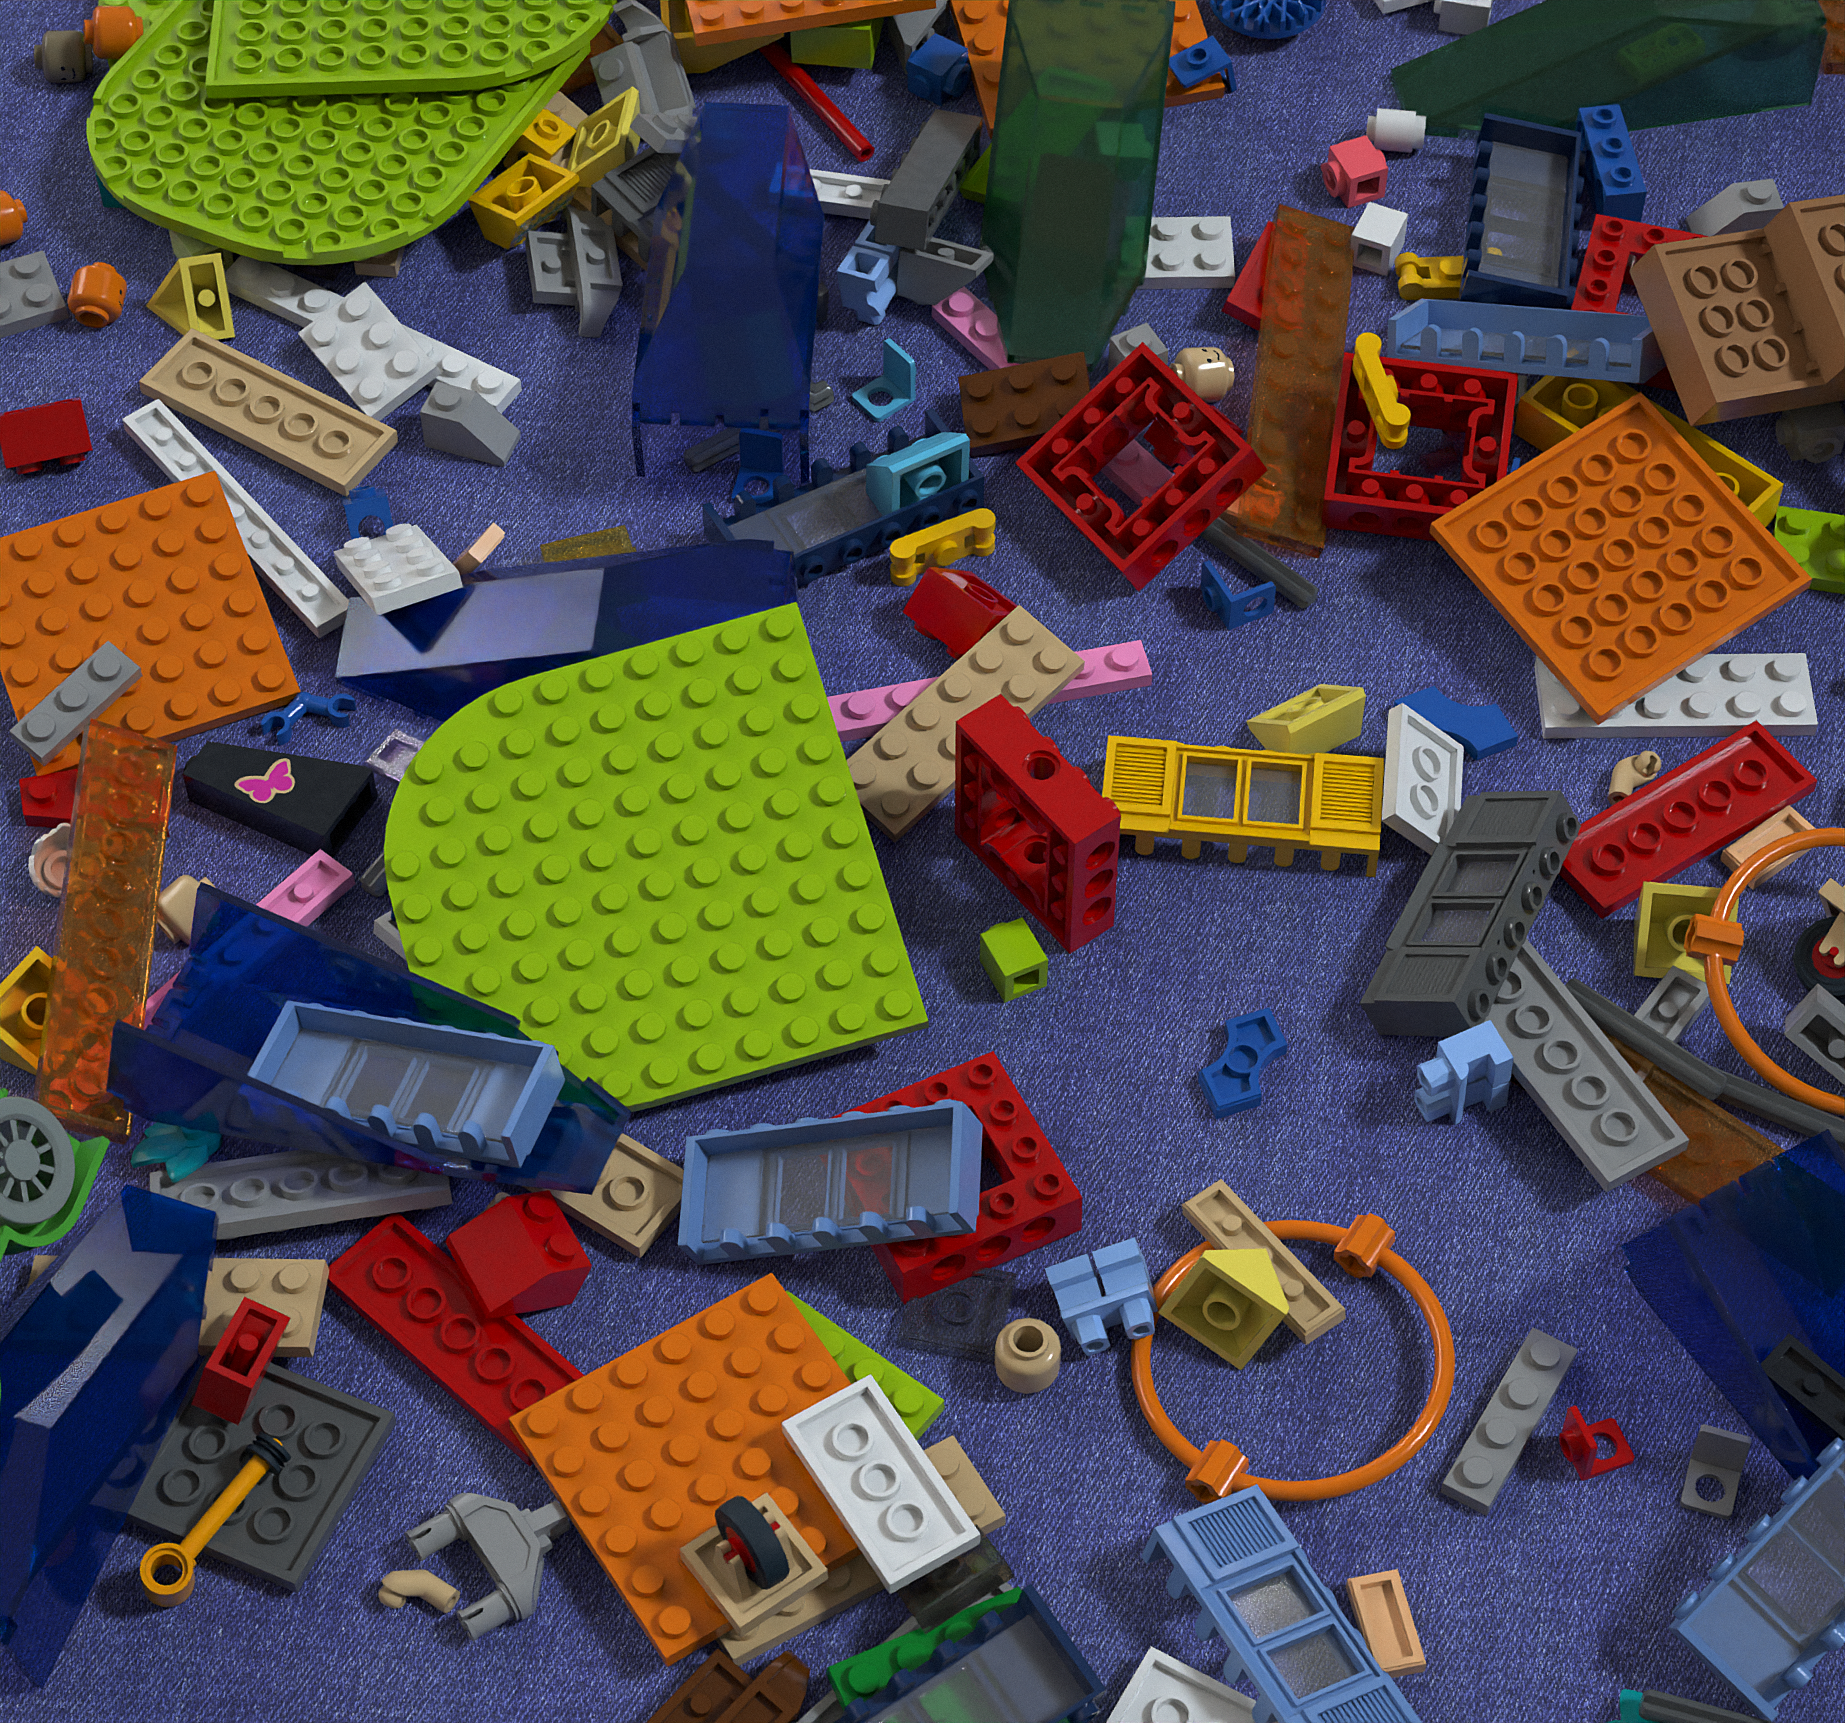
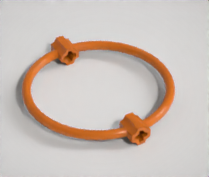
(1719, 944)
(1221, 1465)

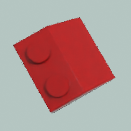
(44, 434)
(956, 608)
(520, 1256)

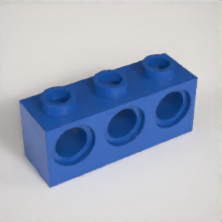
(1610, 163)

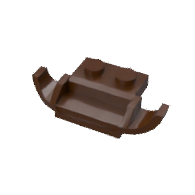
(726, 1694)

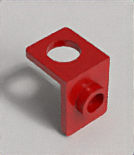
(1580, 1447)

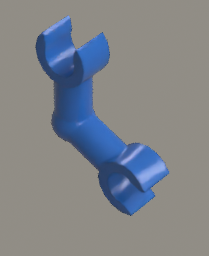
(304, 703)

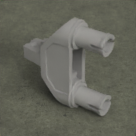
(506, 1543)

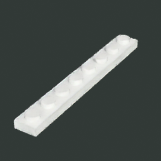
(305, 301)
(267, 545)

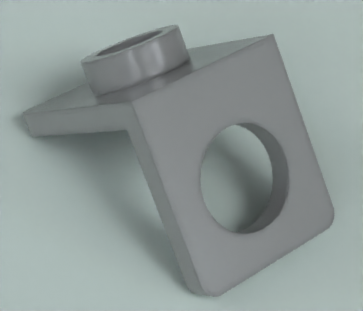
(1717, 1456)

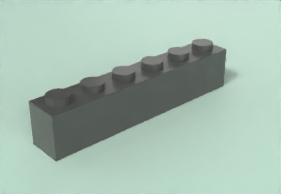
(927, 180)

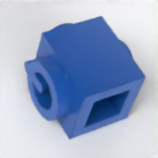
(938, 70)

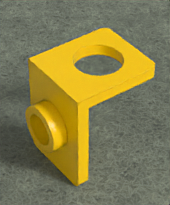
(542, 138)

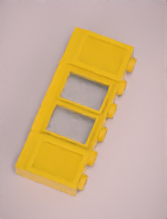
(1246, 799)

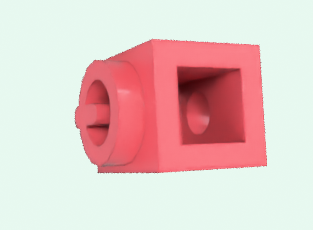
(1355, 172)

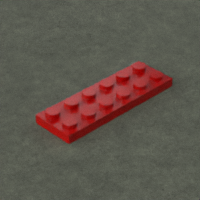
(1683, 817)
(433, 1318)

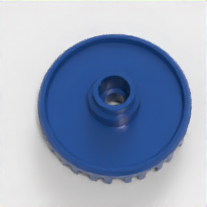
(1268, 17)

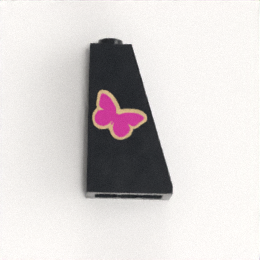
(281, 794)

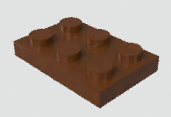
(1020, 402)

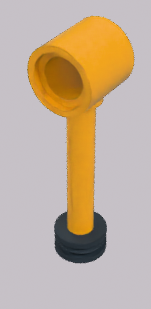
(265, 1455)

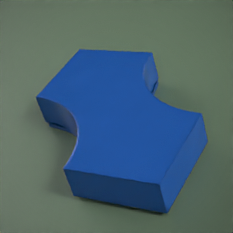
(1477, 728)
(1233, 1079)

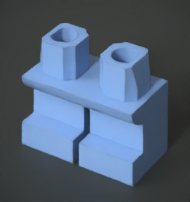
(869, 276)
(1465, 1071)
(1127, 1297)

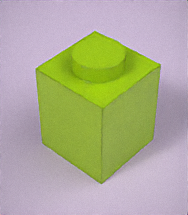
(1013, 959)

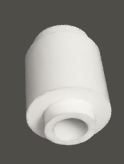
(1396, 130)

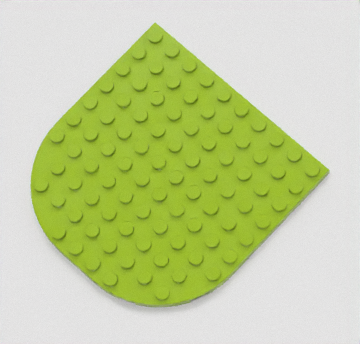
(390, 44)
(294, 172)
(655, 865)

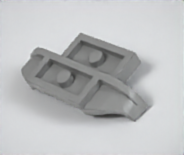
(645, 61)
(576, 268)

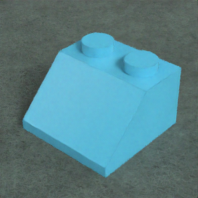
(918, 471)

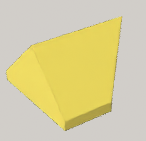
(195, 297)

